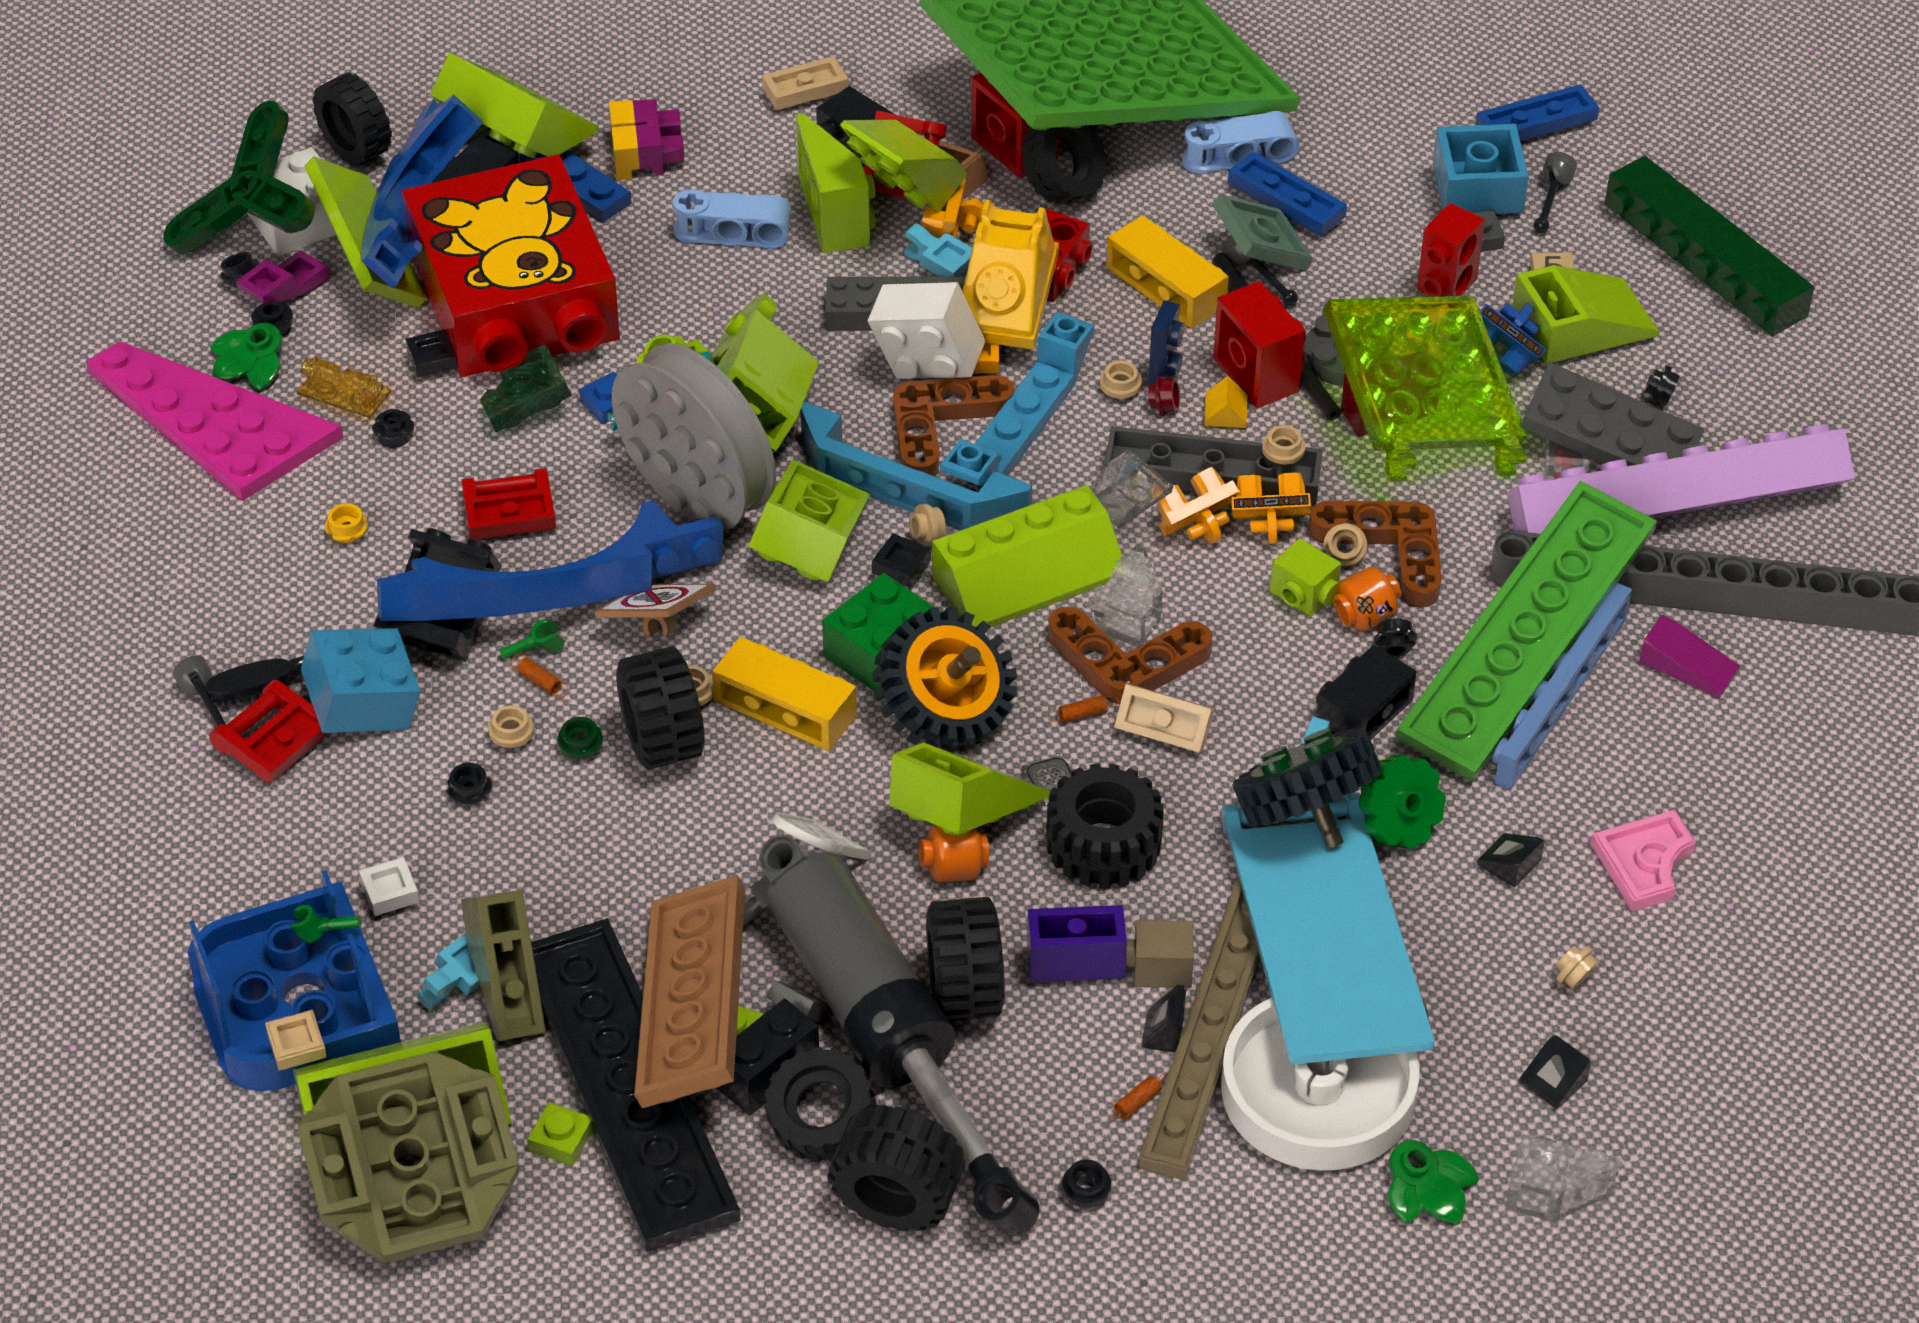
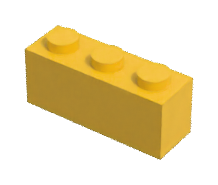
(1166, 270)
(784, 693)

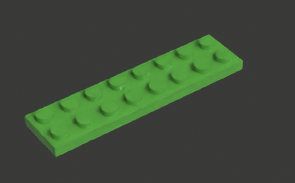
(1525, 630)

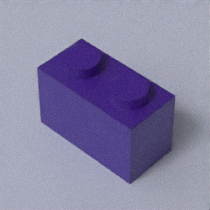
(1076, 943)

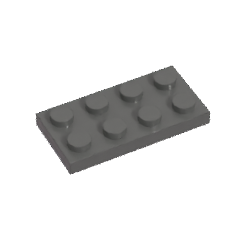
(1603, 421)

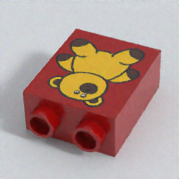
(512, 264)

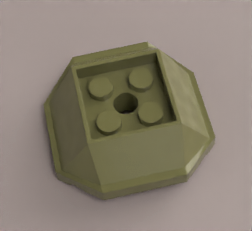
(400, 1109)

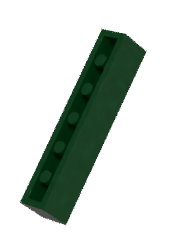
(1709, 245)

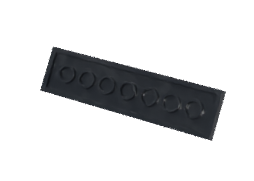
(653, 1151)

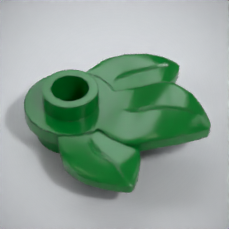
(244, 355)
(1433, 1187)

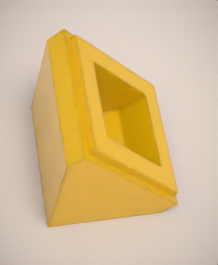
(1226, 405)

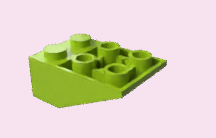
(906, 160)
(1580, 311)
(770, 374)
(955, 789)

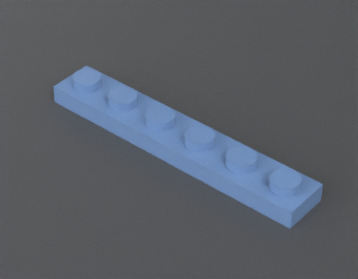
(1556, 694)

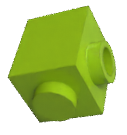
(1305, 577)

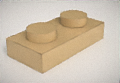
(804, 83)
(1164, 718)

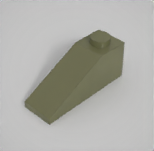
(504, 962)

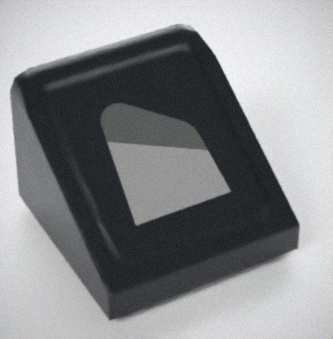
(1512, 857)
(1165, 1021)
(1556, 1072)

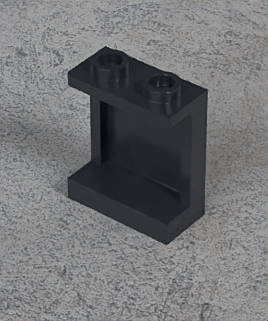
(450, 636)

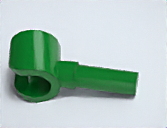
(542, 635)
(313, 927)

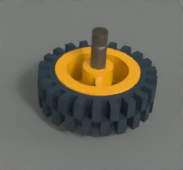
(944, 679)

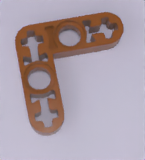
(925, 413)
(1403, 534)
(1121, 665)

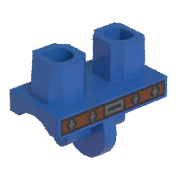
(1520, 346)

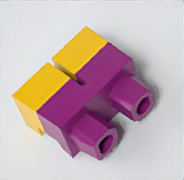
(644, 137)

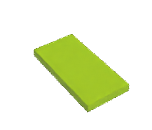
(347, 202)

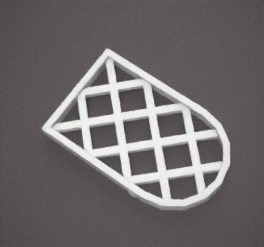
(819, 836)

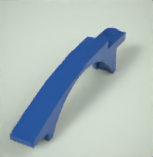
(428, 150)
(626, 567)

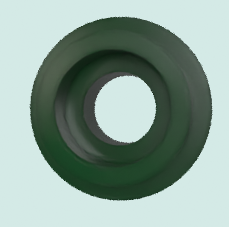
(580, 738)

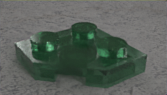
(525, 390)

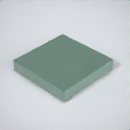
(1262, 232)

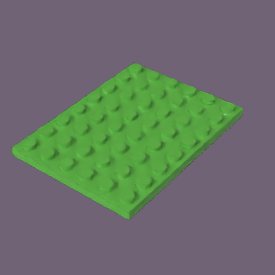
(1111, 60)

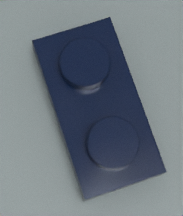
(1165, 338)

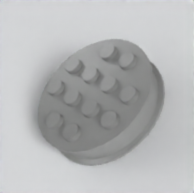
(693, 435)

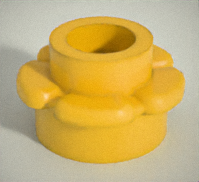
(346, 523)

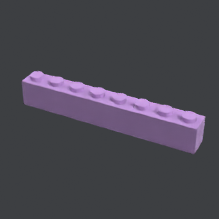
(1698, 478)

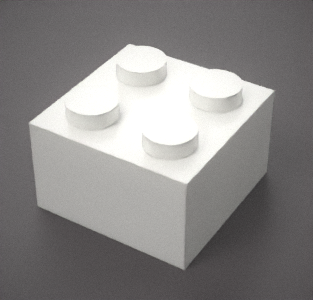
(293, 172)
(926, 330)

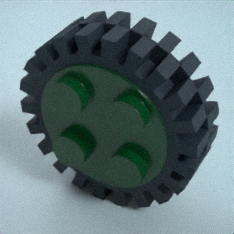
(1308, 779)

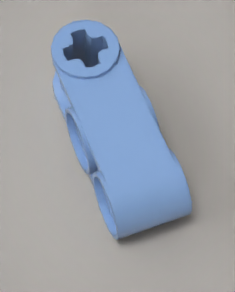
(1232, 139)
(732, 219)

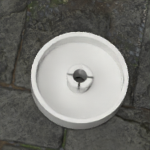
(1314, 1111)

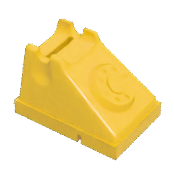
(1010, 275)

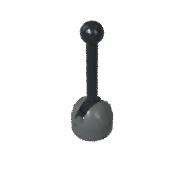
(1557, 171)
(1235, 254)
(192, 678)

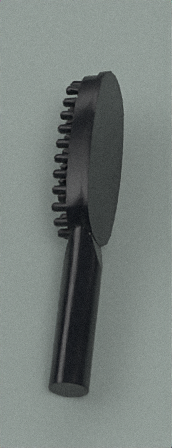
(251, 679)

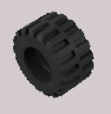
(660, 707)
(1098, 852)
(965, 958)
(896, 1168)

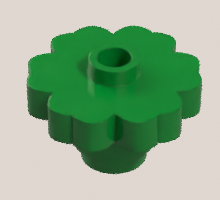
(1402, 802)

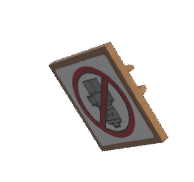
(656, 604)

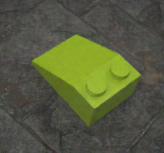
(834, 188)
(808, 521)

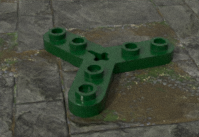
(248, 189)

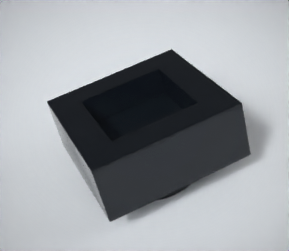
(431, 353)
(901, 560)

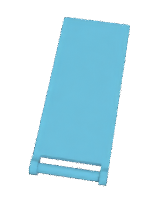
(1328, 938)

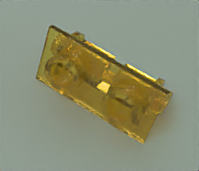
(345, 390)

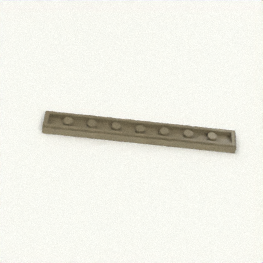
(1200, 1053)

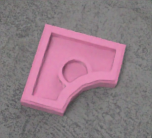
(1643, 856)

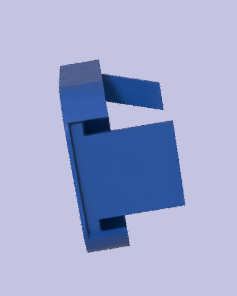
(255, 958)

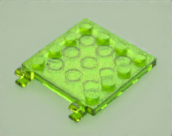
(1425, 378)

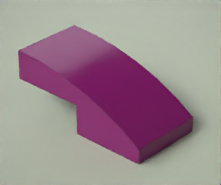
(282, 282)

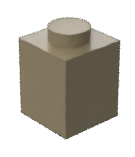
(1161, 953)

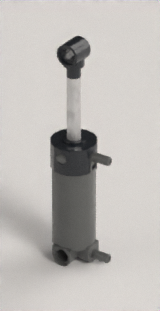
(880, 1004)

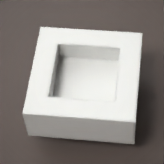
(389, 886)

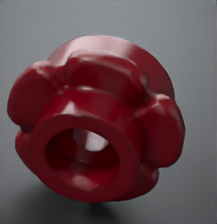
(1164, 395)

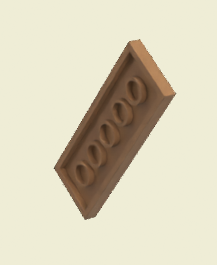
(691, 992)

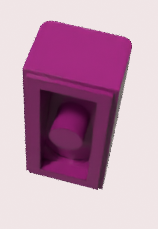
(1687, 657)

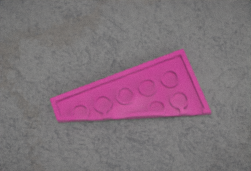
(222, 427)

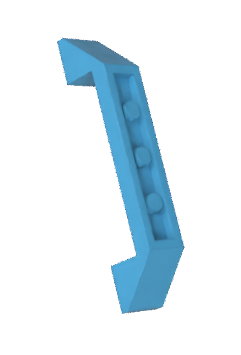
(1036, 399)
(901, 484)

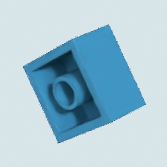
(1481, 168)
(360, 680)

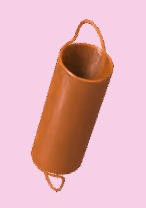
(539, 675)
(1082, 709)
(1137, 1097)

